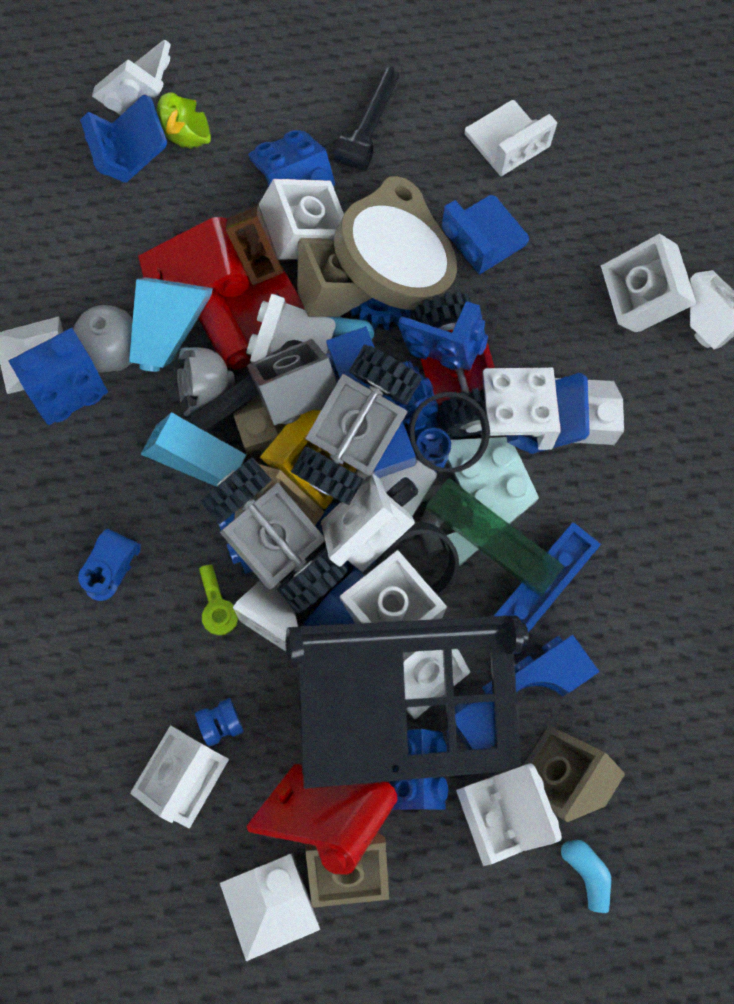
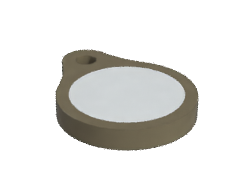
(395, 246)

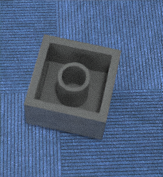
(293, 381)

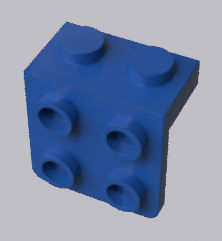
(127, 143)
(293, 157)
(483, 232)
(452, 349)
(59, 376)
(573, 415)
(424, 792)

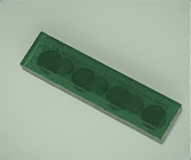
(494, 537)

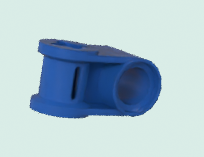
(108, 559)

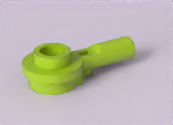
(219, 614)

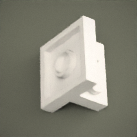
(365, 526)
(426, 675)
(179, 777)

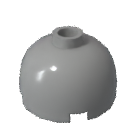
(106, 337)
(202, 376)

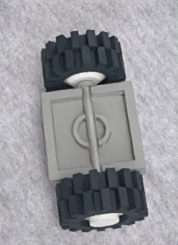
(357, 423)
(273, 536)

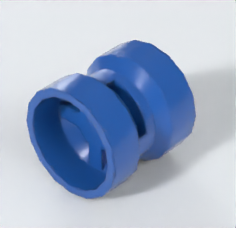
(435, 443)
(227, 719)

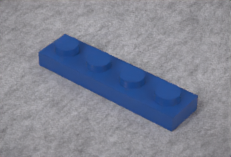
(572, 551)

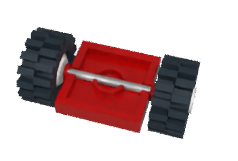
(456, 416)

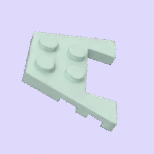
(494, 480)

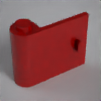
(199, 258)
(232, 321)
(332, 818)

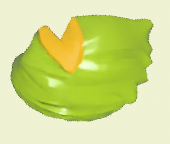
(182, 122)

